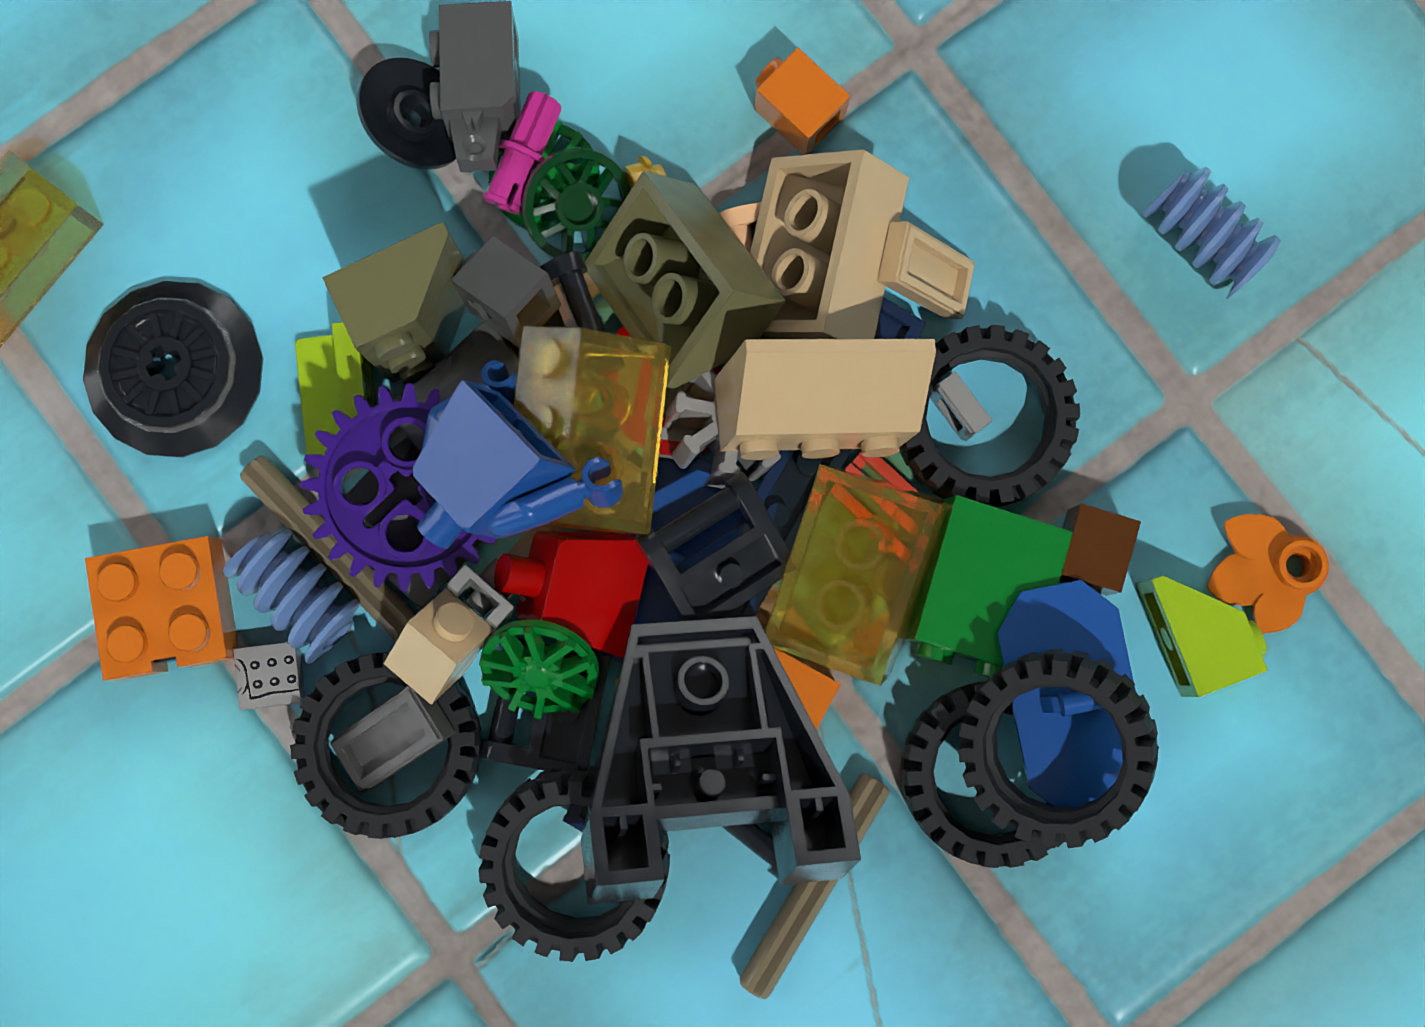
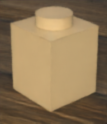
(438, 645)

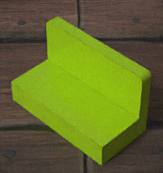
(328, 381)

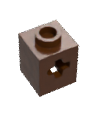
(1099, 548)

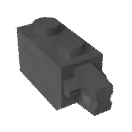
(477, 79)

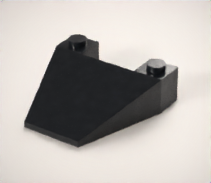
(708, 740)

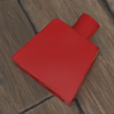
(579, 582)

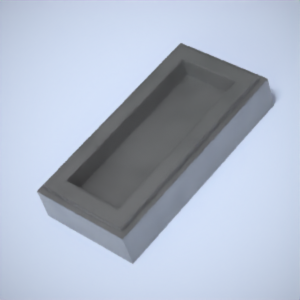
(390, 738)

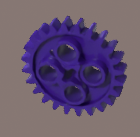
(367, 445)

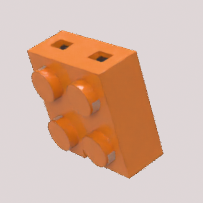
(161, 608)

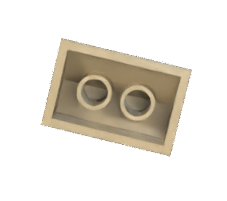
(825, 241)
(823, 396)

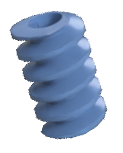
(1213, 229)
(292, 593)

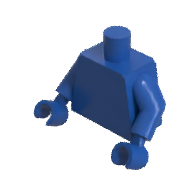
(495, 468)

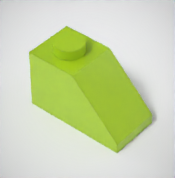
(1202, 637)

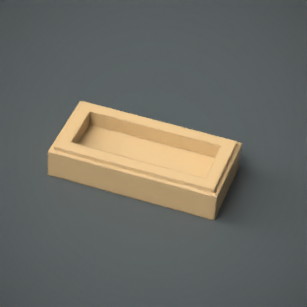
(926, 270)

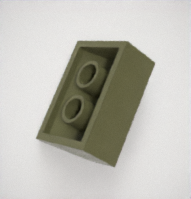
(681, 276)
(402, 303)

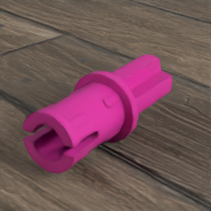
(522, 151)

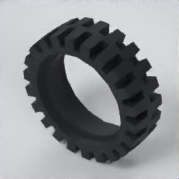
(1057, 403)
(922, 795)
(343, 806)
(1034, 818)
(526, 913)

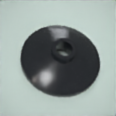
(401, 91)

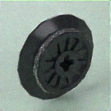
(213, 380)

